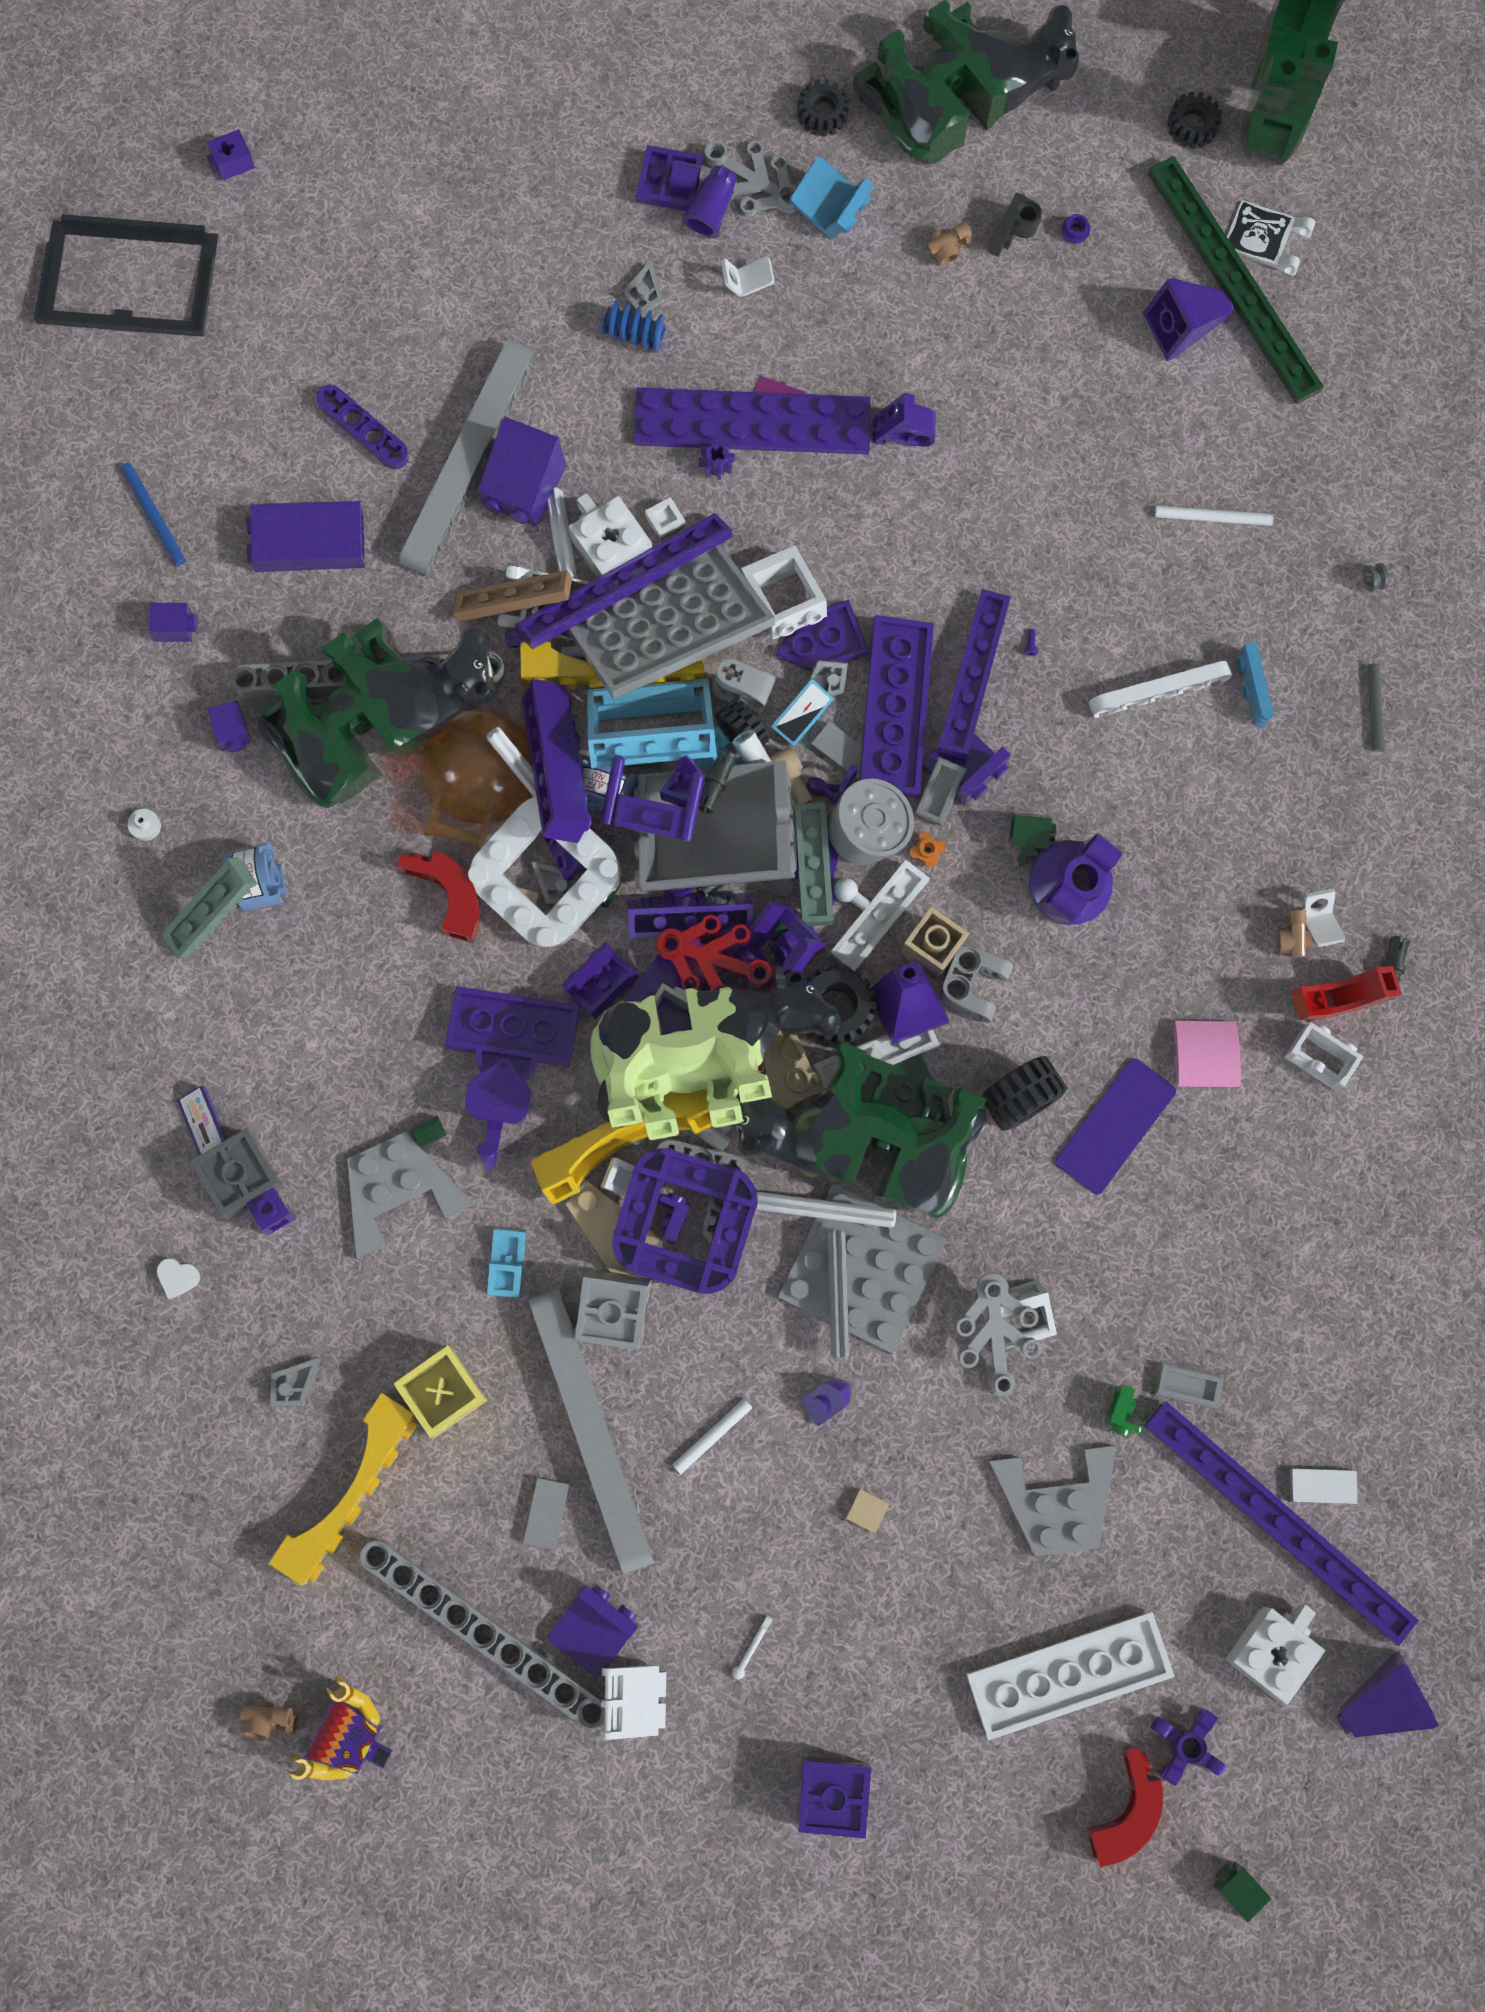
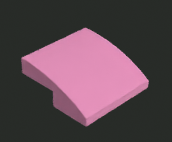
(1207, 1053)

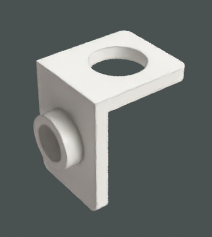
(749, 277)
(1321, 920)
(677, 996)

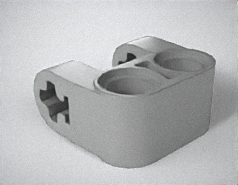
(752, 687)
(956, 975)

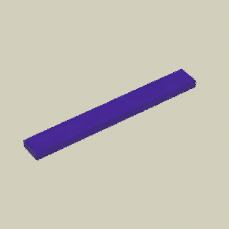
(623, 580)

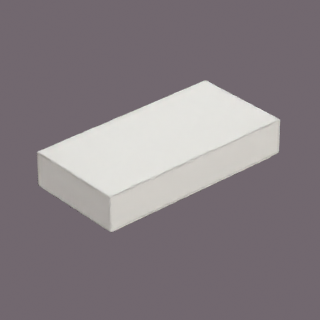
(1323, 1486)

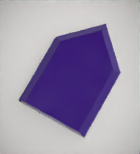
(831, 639)

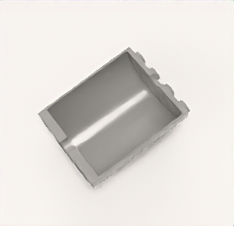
(741, 842)

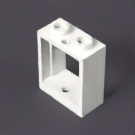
(776, 568)

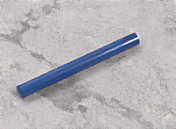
(153, 514)

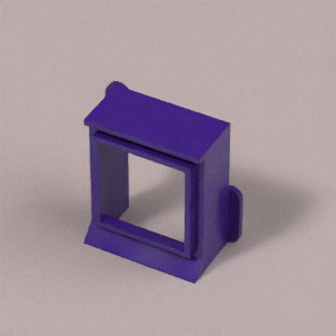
(765, 926)

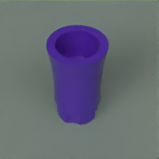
(711, 202)

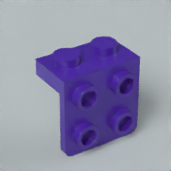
(981, 768)
(593, 1629)

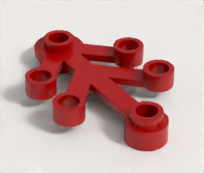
(709, 955)

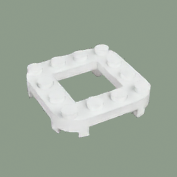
(515, 907)

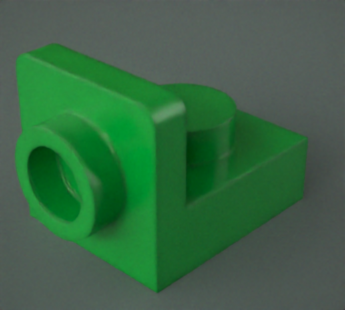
(1120, 1407)

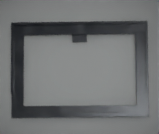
(127, 230)

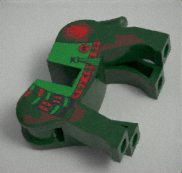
(1289, 76)

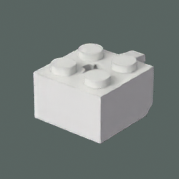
(600, 527)
(1295, 1650)

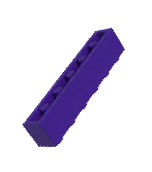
(555, 761)

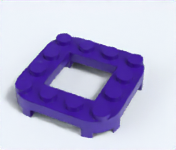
(729, 1236)

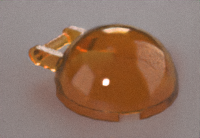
(470, 777)

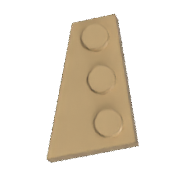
(789, 1071)
(598, 1219)

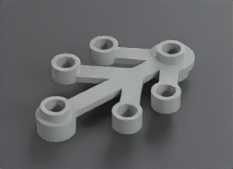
(755, 181)
(995, 1329)

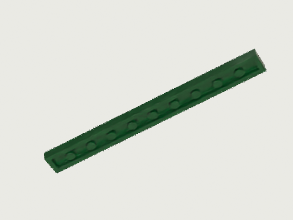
(1235, 280)

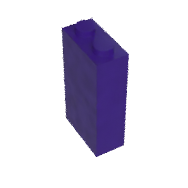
(306, 536)

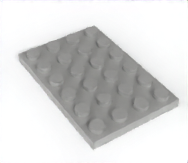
(671, 623)

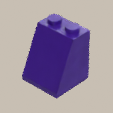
(521, 472)

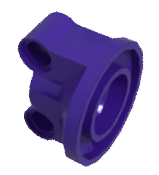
(1053, 885)

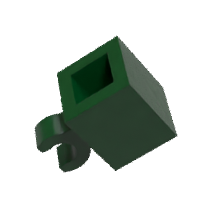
(1031, 832)

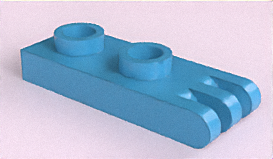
(1255, 684)

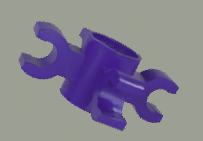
(1175, 1767)

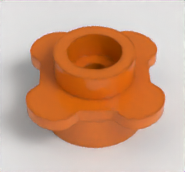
(929, 858)

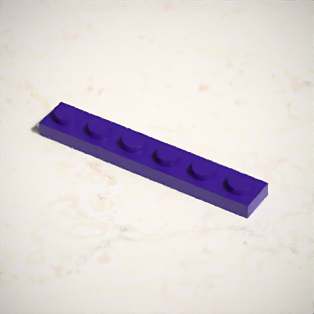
(974, 674)

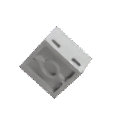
(612, 1309)

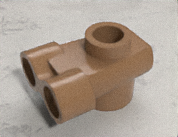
(945, 244)
(1295, 938)
(263, 1718)

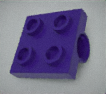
(669, 178)

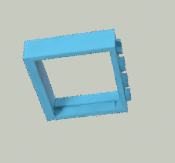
(655, 743)

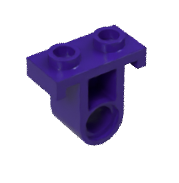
(905, 423)

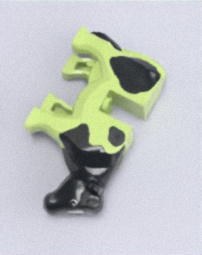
(719, 1054)

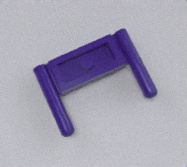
(647, 814)

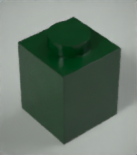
(1240, 1891)

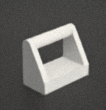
(1032, 1295)

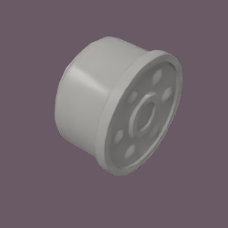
(870, 822)

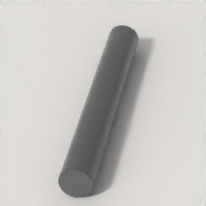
(1376, 710)

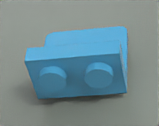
(830, 198)

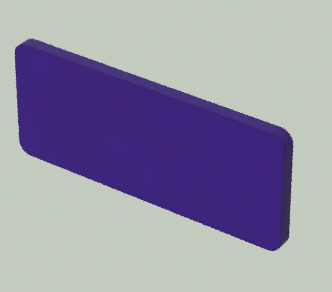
(1115, 1126)

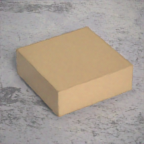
(867, 1511)

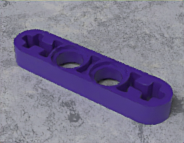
(362, 427)

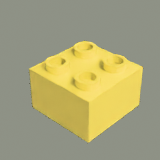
(440, 1392)

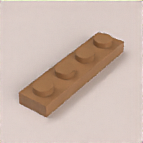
(512, 596)

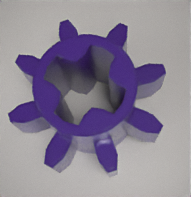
(718, 466)

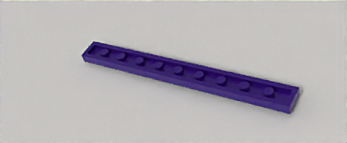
(1281, 1523)

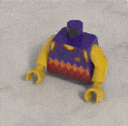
(344, 1738)

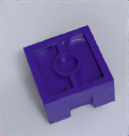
(833, 1797)

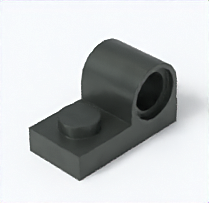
(1014, 225)

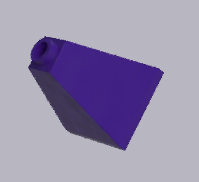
(1184, 314)
(908, 1003)
(1387, 1703)

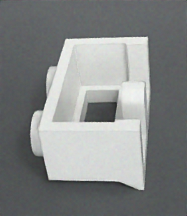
(1341, 1050)

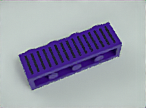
(655, 914)

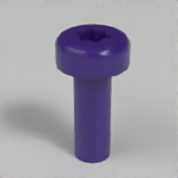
(1031, 649)

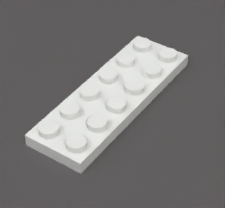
(1069, 1675)

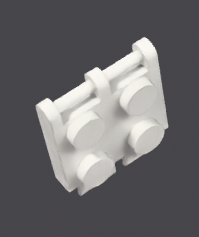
(633, 1701)

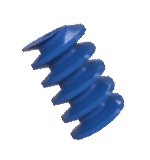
(634, 326)

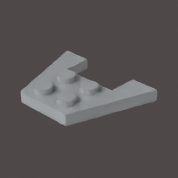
(389, 1177)
(1059, 1516)

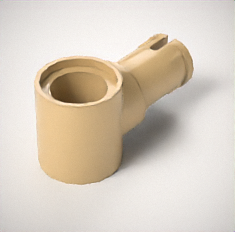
(798, 789)

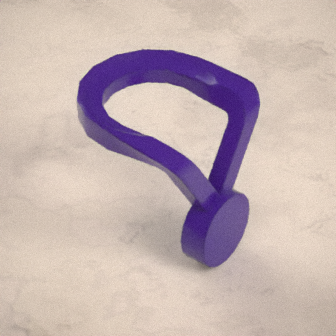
(819, 786)

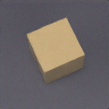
(934, 942)

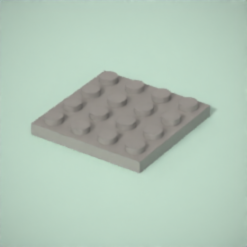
(883, 1269)

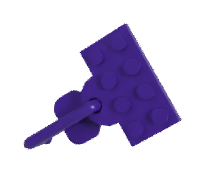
(509, 1042)

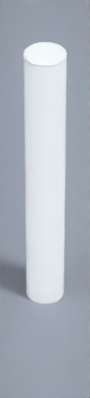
(712, 1436)

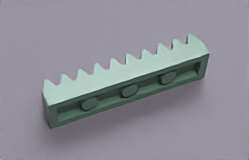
(813, 864)
(209, 907)

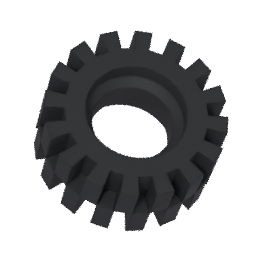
(826, 93)
(1201, 107)
(738, 718)

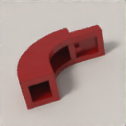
(463, 904)
(1346, 995)
(1136, 1825)

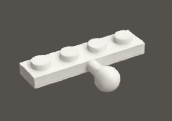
(877, 915)

